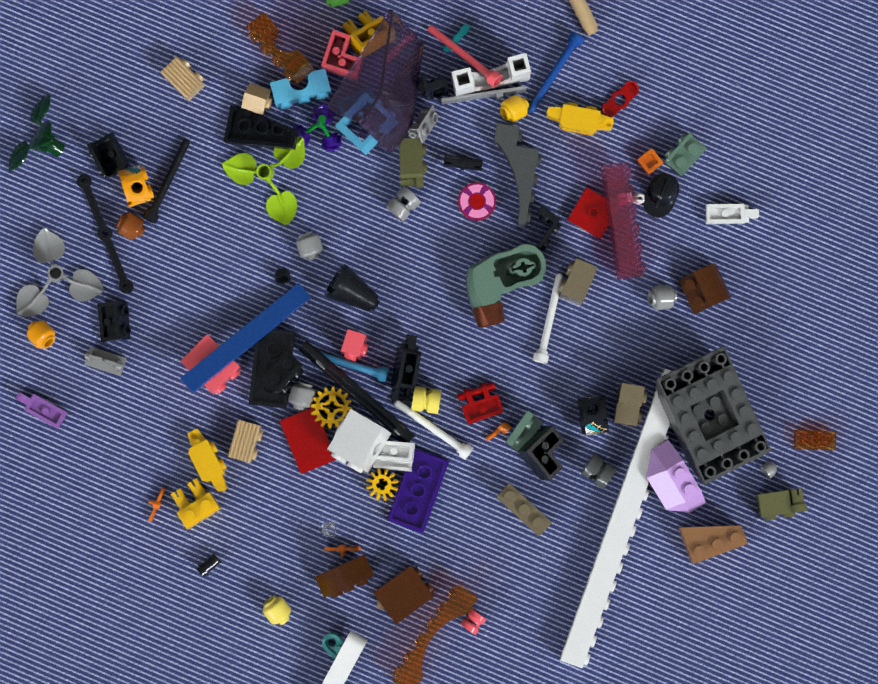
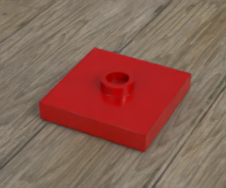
(590, 213)

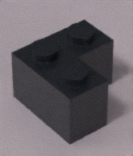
(539, 450)

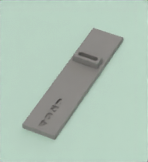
(496, 93)

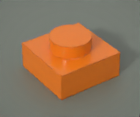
(650, 161)

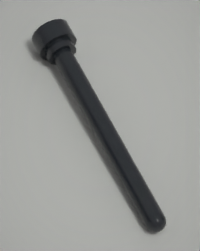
(151, 214)

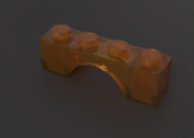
(293, 63)

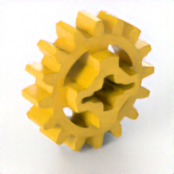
(331, 399)

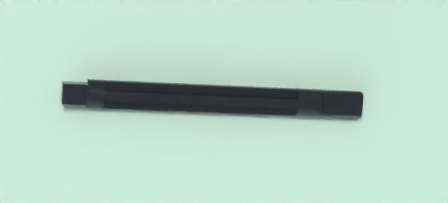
(356, 392)

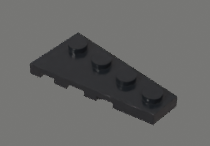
(254, 130)

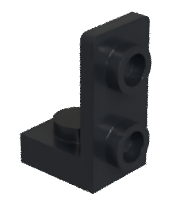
(547, 217)

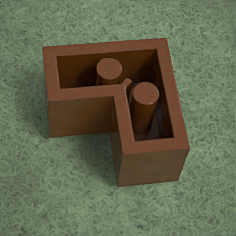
(344, 577)

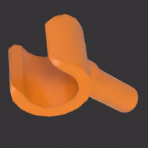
(504, 428)

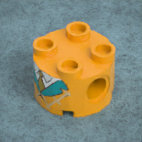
(135, 196)

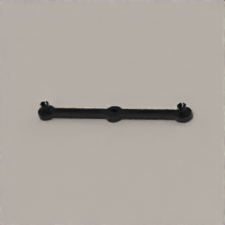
(125, 285)

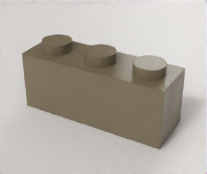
(523, 509)

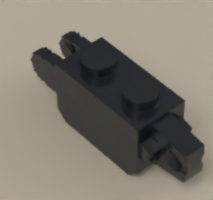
(406, 368)

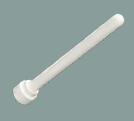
(541, 354)
(463, 449)

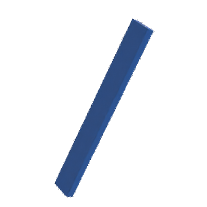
(245, 338)

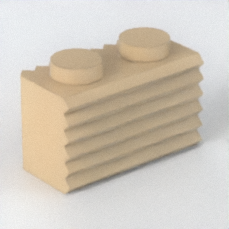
(182, 78)
(245, 441)

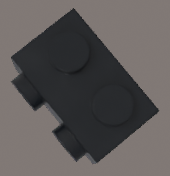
(108, 155)

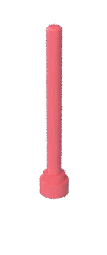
(492, 77)

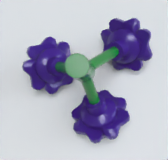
(322, 116)

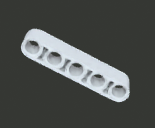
(345, 659)

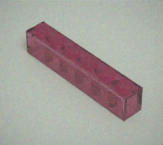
(622, 221)

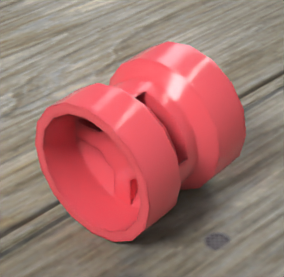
(476, 618)

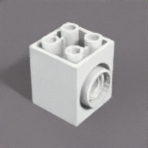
(358, 442)

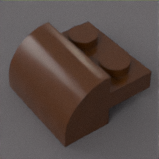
(704, 288)

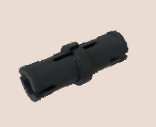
(463, 162)

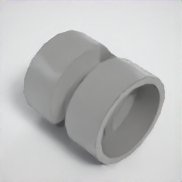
(399, 209)

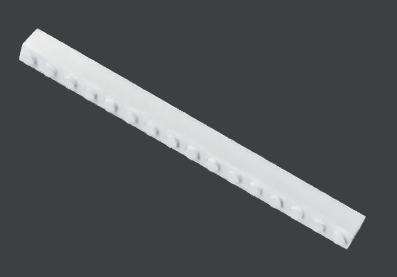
(615, 539)

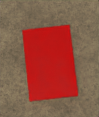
(307, 440)

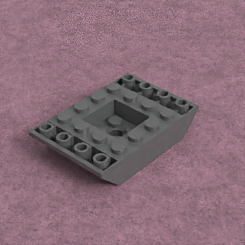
(733, 432)

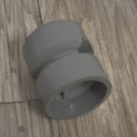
(598, 471)

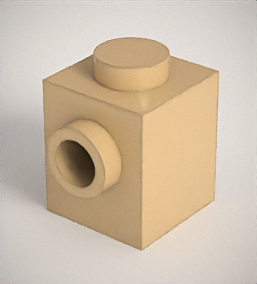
(257, 99)

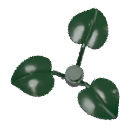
(42, 137)

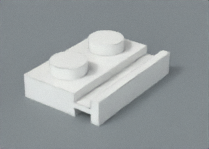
(396, 456)

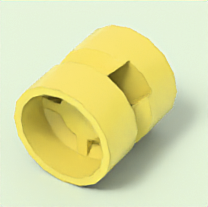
(426, 400)

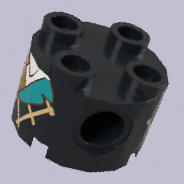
(593, 415)

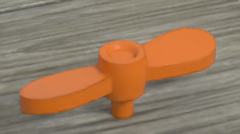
(156, 504)
(342, 548)

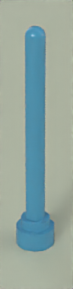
(380, 372)

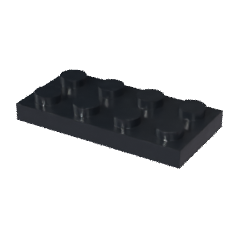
(266, 354)

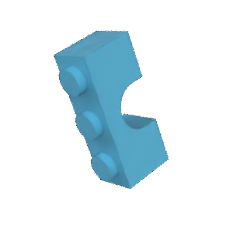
(317, 87)

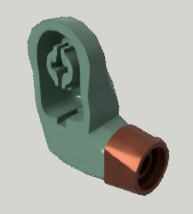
(499, 275)

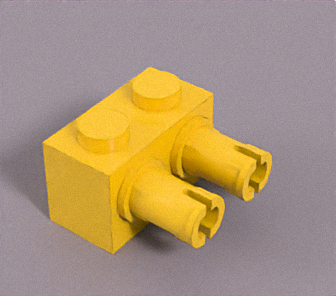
(360, 37)
(195, 512)

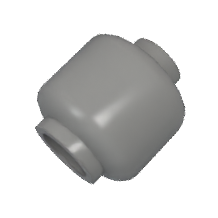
(309, 246)
(662, 297)
(301, 395)

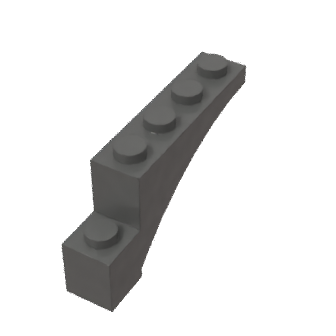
(523, 165)

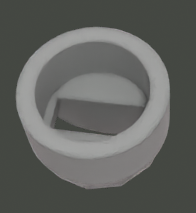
(769, 469)

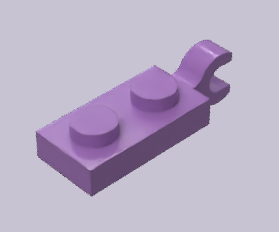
(43, 409)

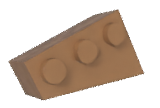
(711, 541)

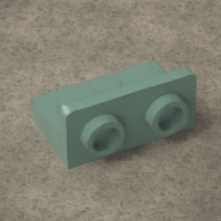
(685, 154)
(524, 431)

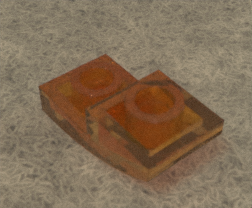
(815, 440)

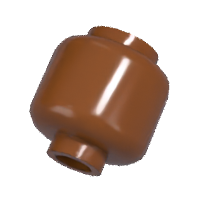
(130, 226)

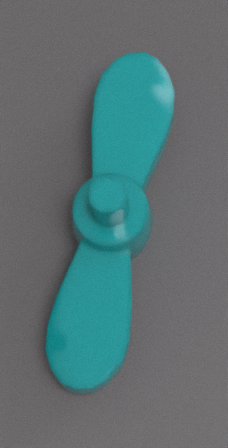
(457, 37)

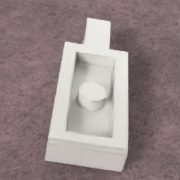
(729, 213)

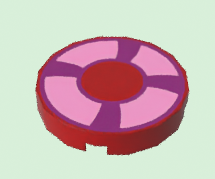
(477, 201)

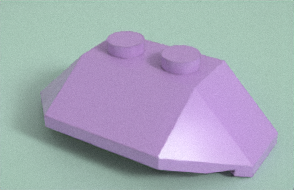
(673, 480)

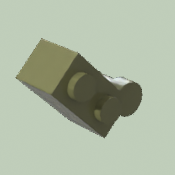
(411, 162)
(779, 503)

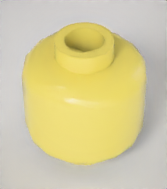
(276, 610)

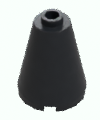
(351, 290)

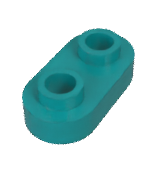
(331, 649)

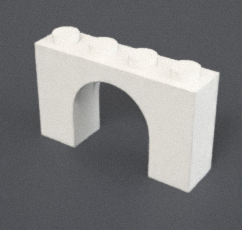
(513, 71)

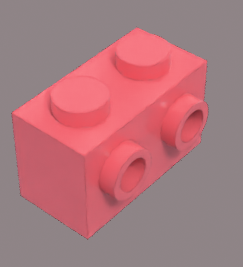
(354, 345)

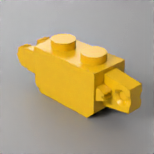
(580, 119)
(206, 461)

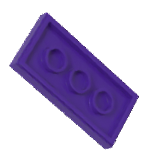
(418, 491)

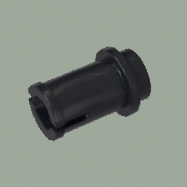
(208, 565)

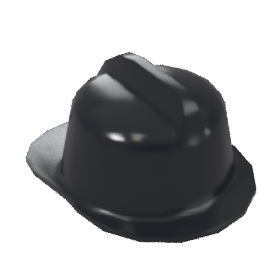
(661, 195)

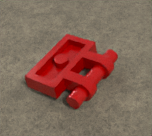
(483, 408)

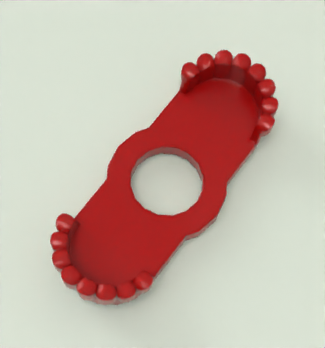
(629, 91)

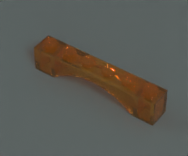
(457, 605)

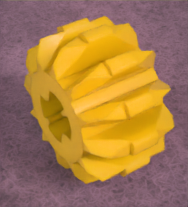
(377, 480)

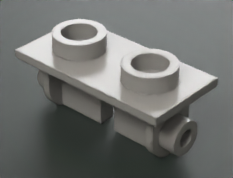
(424, 124)
(105, 361)

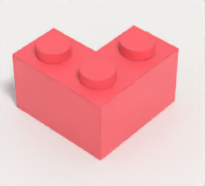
(336, 56)

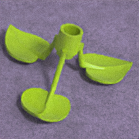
(242, 170)

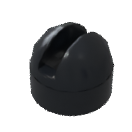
(282, 275)

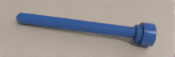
(574, 41)

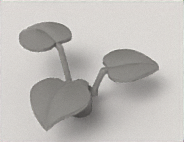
(83, 287)

